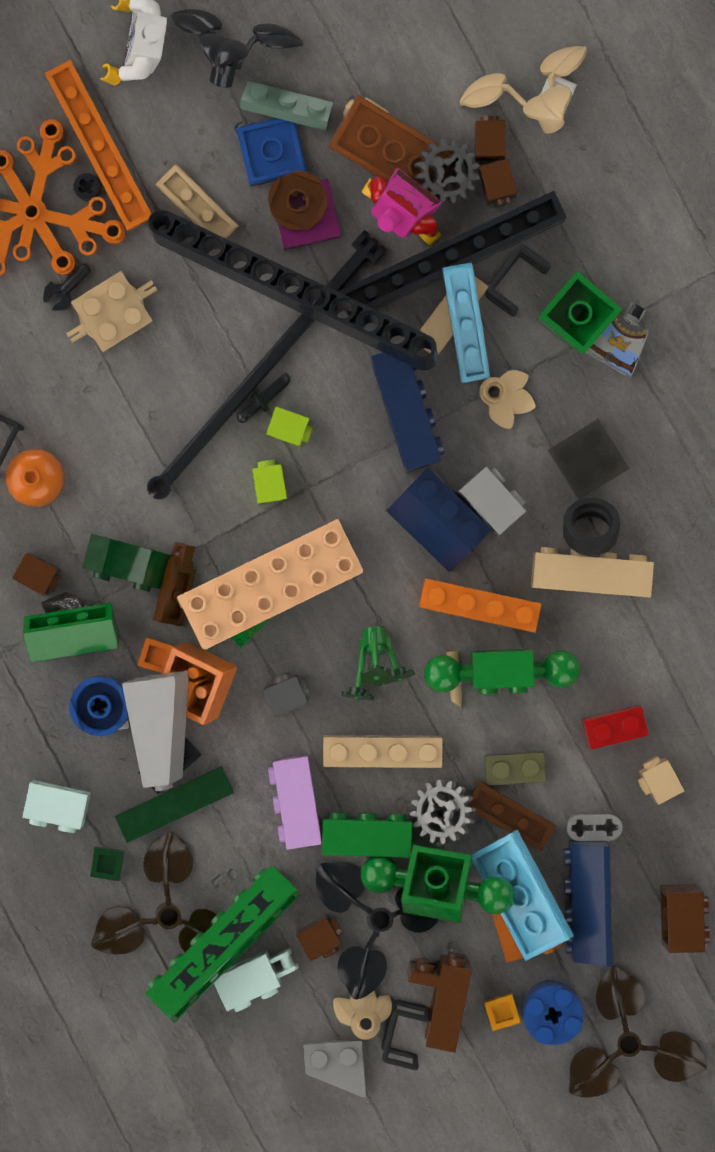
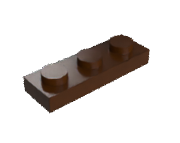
(511, 816)

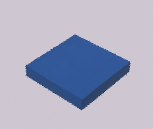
(270, 150)

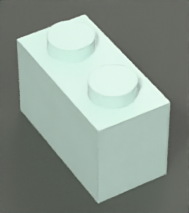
(56, 806)

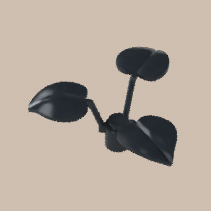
(225, 53)
(359, 968)

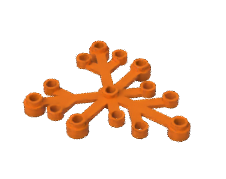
(78, 222)

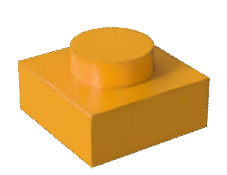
(502, 1011)

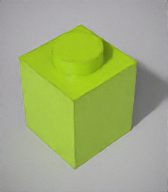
(289, 427)
(269, 482)

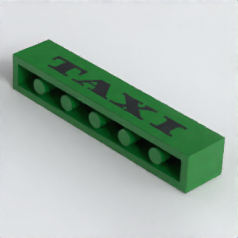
(222, 943)

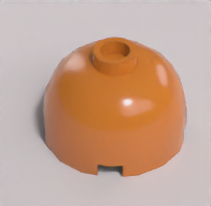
(35, 477)

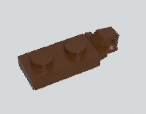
(176, 581)

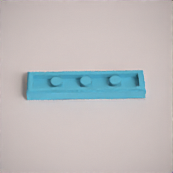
(466, 322)

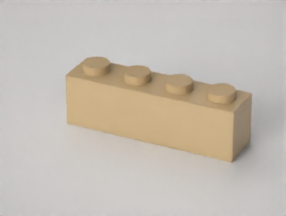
(592, 574)
(383, 751)

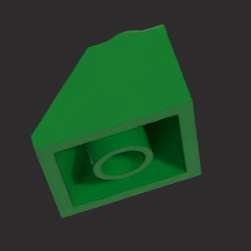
(579, 313)

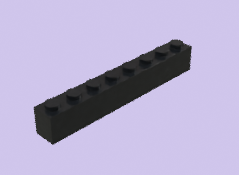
(464, 248)

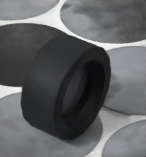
(587, 508)

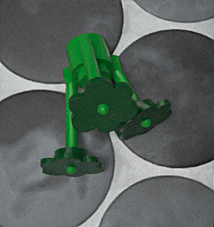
(375, 642)

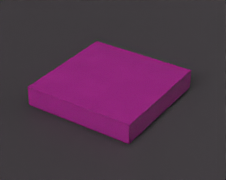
(323, 231)

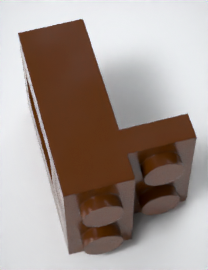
(449, 996)

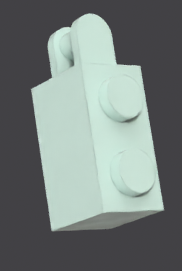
(253, 978)

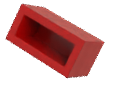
(614, 727)

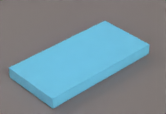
(534, 916)

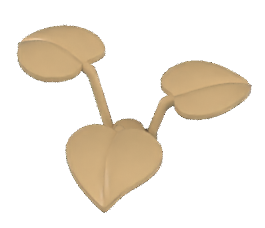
(546, 107)

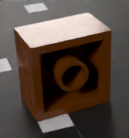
(683, 918)

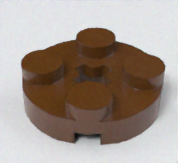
(313, 194)

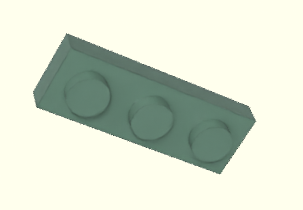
(286, 105)

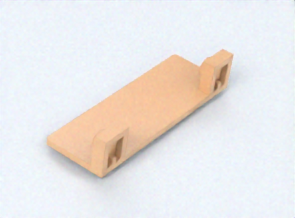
(270, 584)

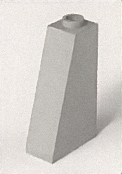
(158, 726)

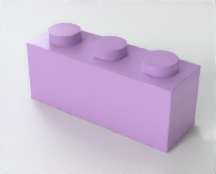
(295, 802)

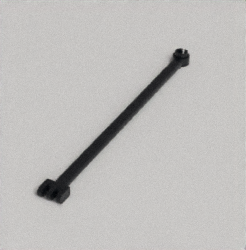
(262, 369)

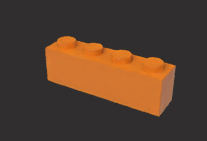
(479, 605)

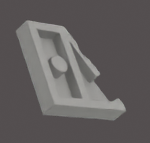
(337, 1064)

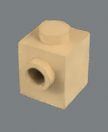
(659, 780)

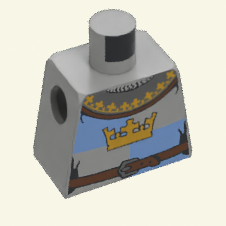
(621, 342)

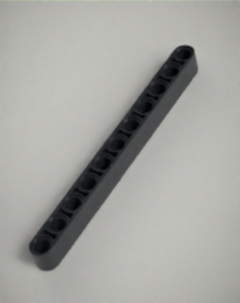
(301, 299)

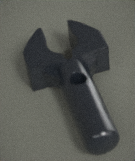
(71, 282)

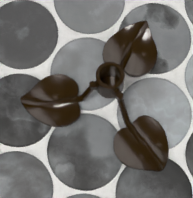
(164, 861)
(620, 996)

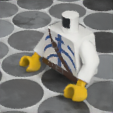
(143, 42)

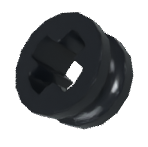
(89, 178)

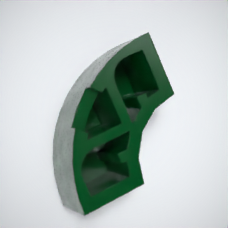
(125, 561)

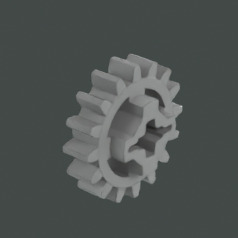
(436, 802)

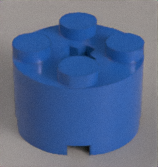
(95, 721)
(568, 1016)

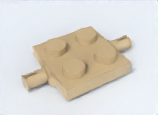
(111, 311)

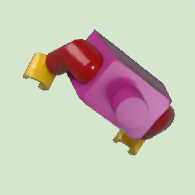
(403, 206)

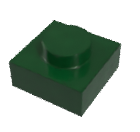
(107, 863)

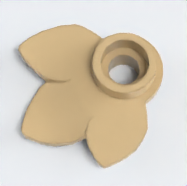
(511, 397)
(352, 1012)

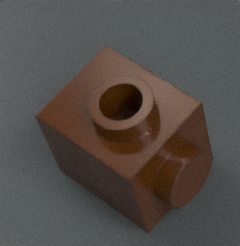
(320, 937)

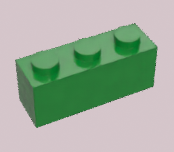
(70, 632)
(367, 835)

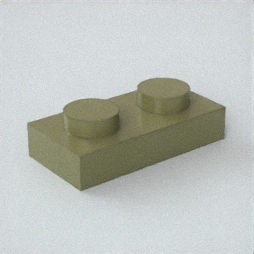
(515, 768)

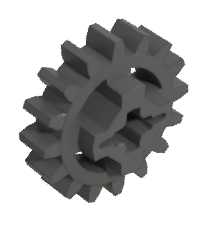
(435, 163)

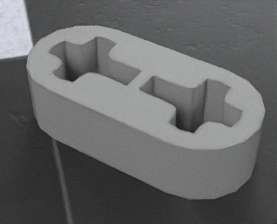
(594, 834)

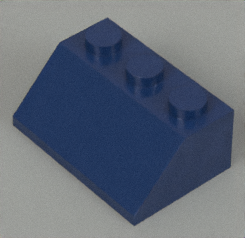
(438, 520)

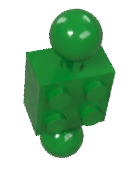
(502, 669)
(437, 884)

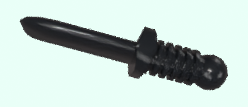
(263, 399)

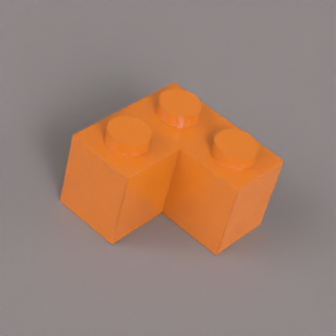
(207, 683)

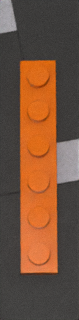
(98, 145)

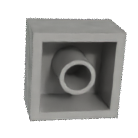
(492, 500)

